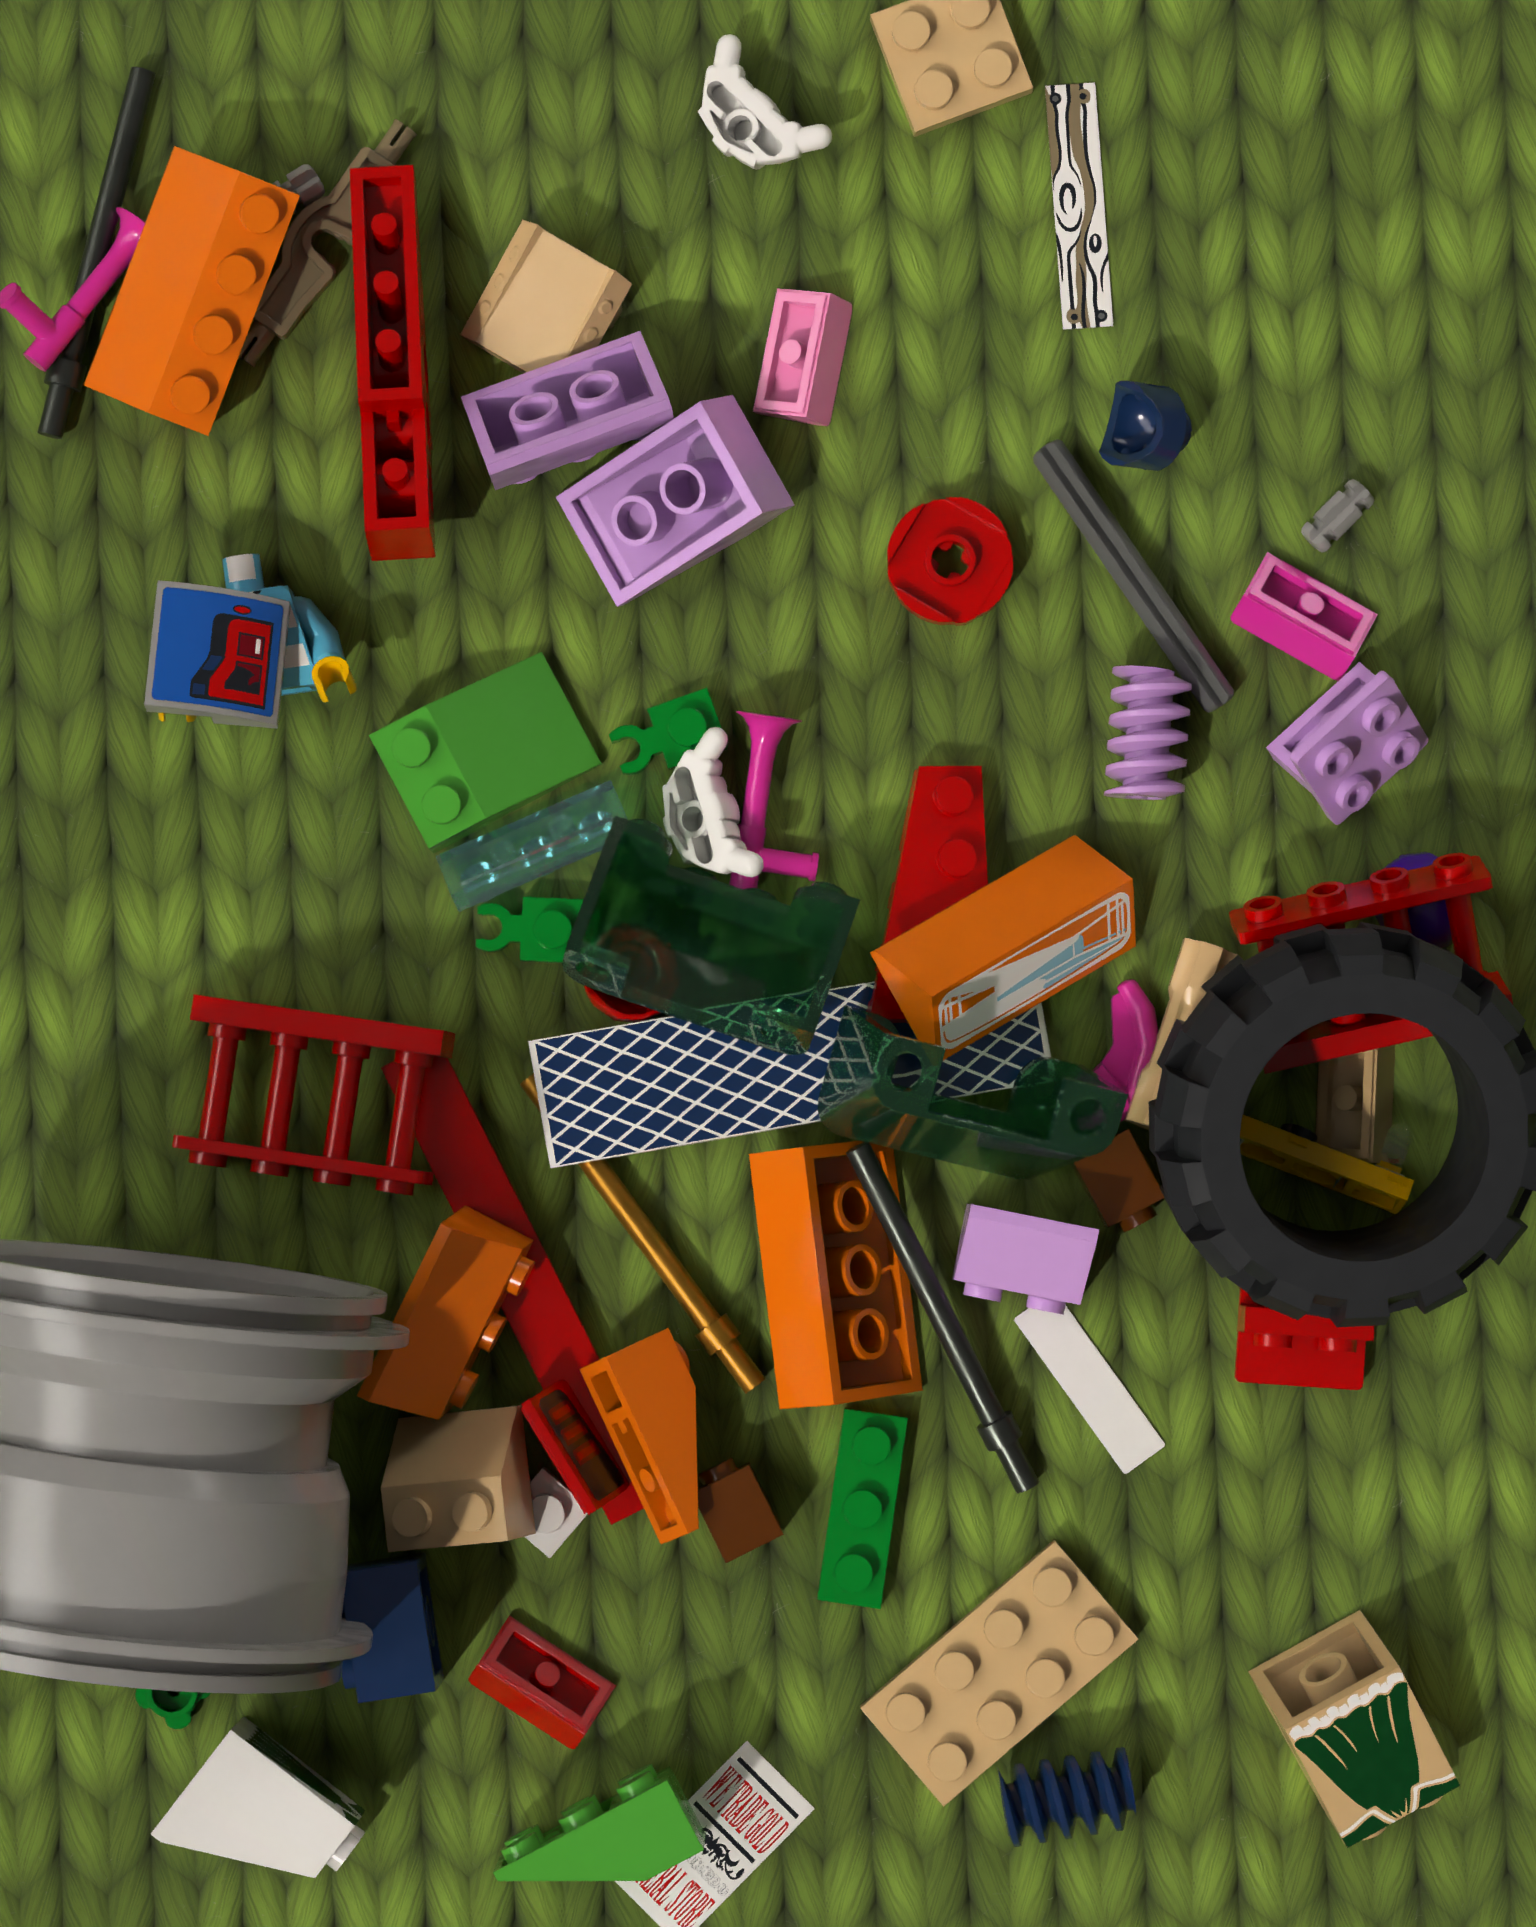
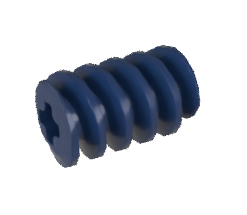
(1067, 1796)

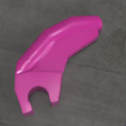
(1132, 1038)

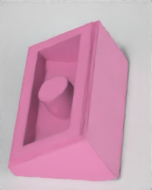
(803, 356)

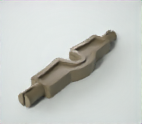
(303, 271)

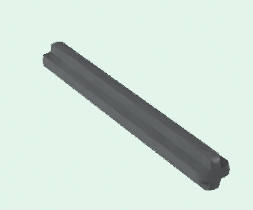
(1133, 575)

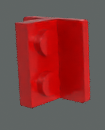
(1297, 1352)

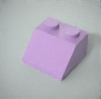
(1023, 1256)

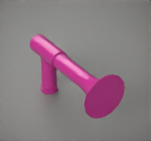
(56, 333)
(765, 737)

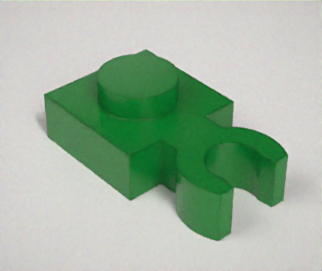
(675, 729)
(540, 930)

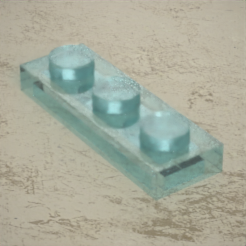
(530, 846)

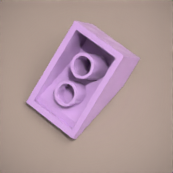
(675, 498)

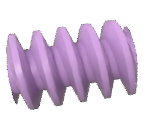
(1147, 733)

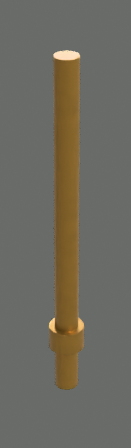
(716, 1331)

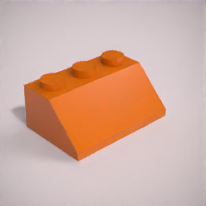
(450, 1315)

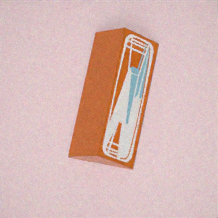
(1010, 945)

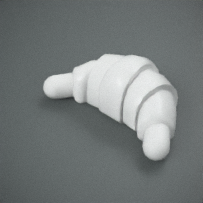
(748, 121)
(703, 814)

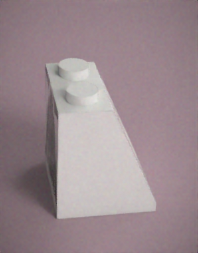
(263, 1808)

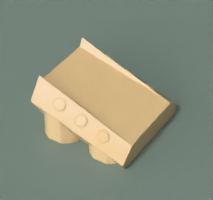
(545, 302)

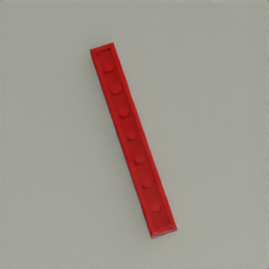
(542, 1311)

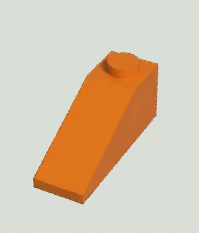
(652, 1422)

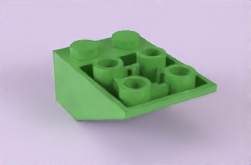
(620, 1839)

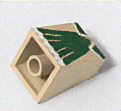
(1355, 1728)

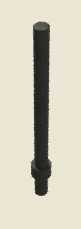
(67, 372)
(997, 1426)

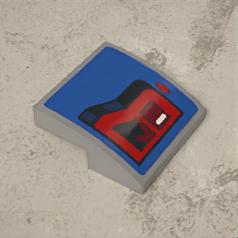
(217, 654)

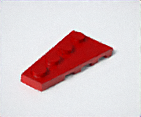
(938, 858)

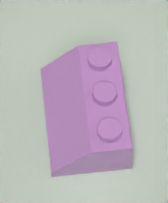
(568, 410)

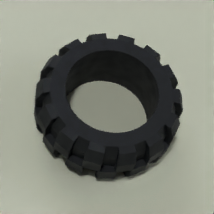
(1442, 1235)

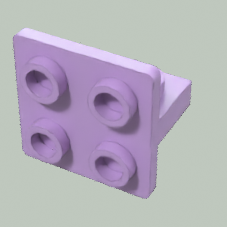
(1350, 741)

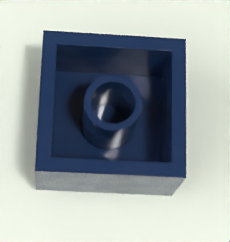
(398, 1607)

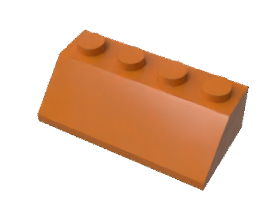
(191, 290)
(831, 1280)

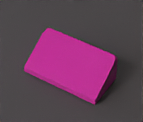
(1303, 617)

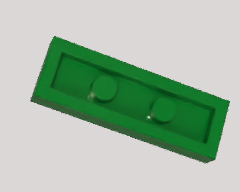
(862, 1508)

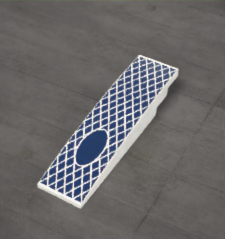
(688, 1085)

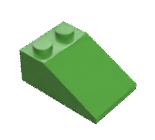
(484, 751)

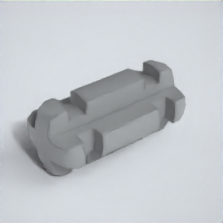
(1337, 515)

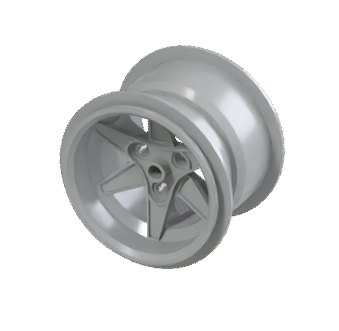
(176, 1468)

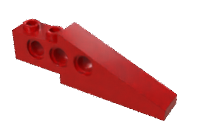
(392, 364)

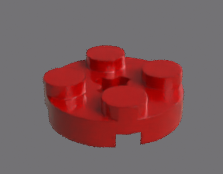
(940, 525)

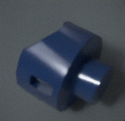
(1145, 427)

